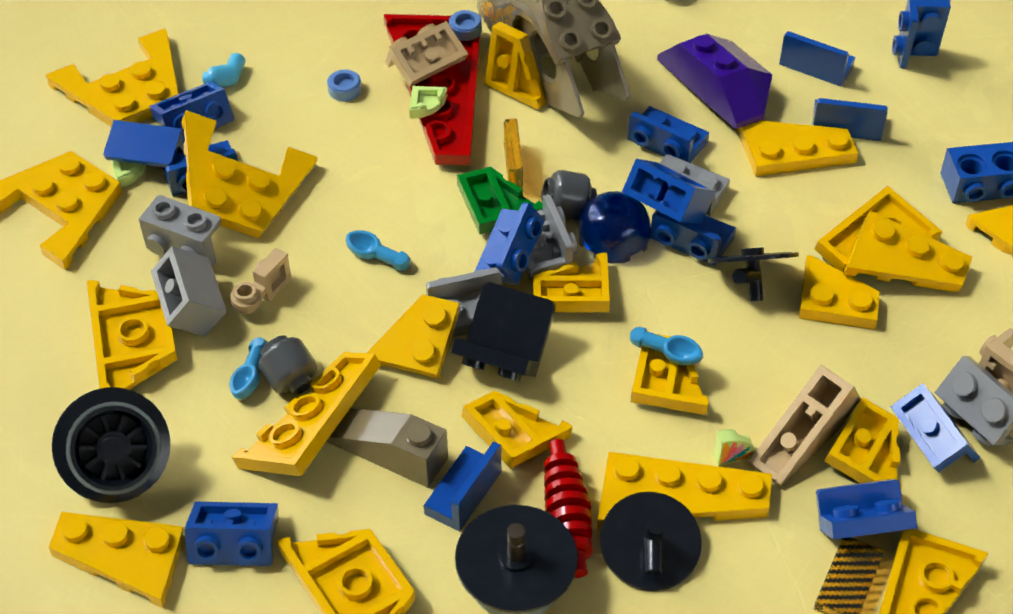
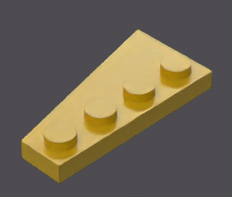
(310, 418)
(700, 487)

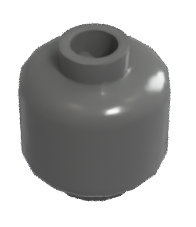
(569, 191)
(287, 365)

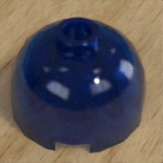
(614, 226)

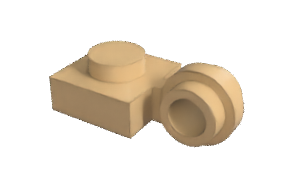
(269, 278)

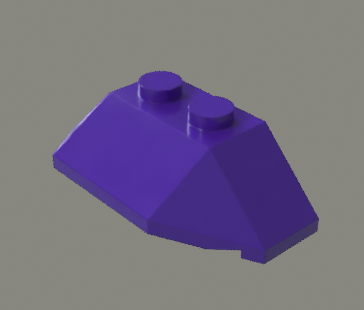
(721, 77)

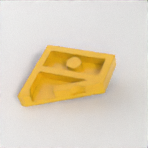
(513, 66)
(576, 287)
(836, 297)
(419, 337)
(667, 384)
(513, 427)
(867, 445)

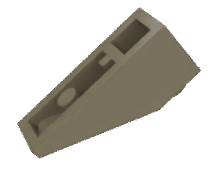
(394, 442)

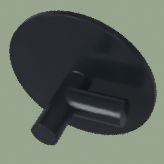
(752, 273)
(650, 541)

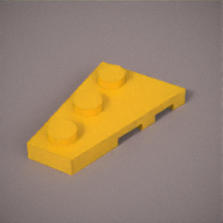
(795, 147)
(129, 552)

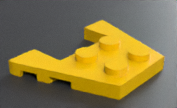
(126, 92)
(236, 191)
(68, 193)

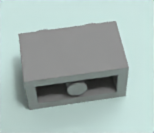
(188, 291)

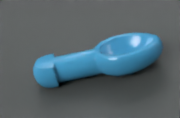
(368, 246)
(676, 348)
(247, 376)

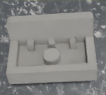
(178, 225)
(555, 244)
(980, 400)

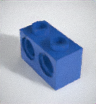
(979, 172)
(668, 191)

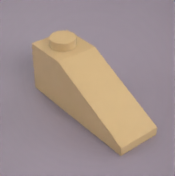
(806, 425)

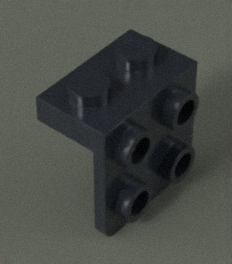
(507, 332)

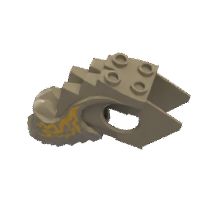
(564, 32)

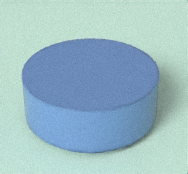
(466, 25)
(344, 85)

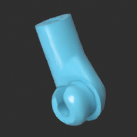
(227, 74)

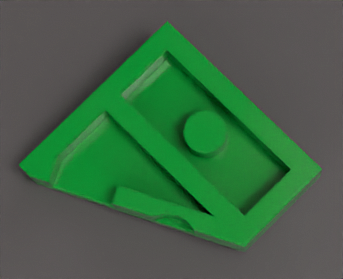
(487, 193)

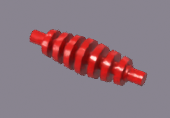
(569, 500)

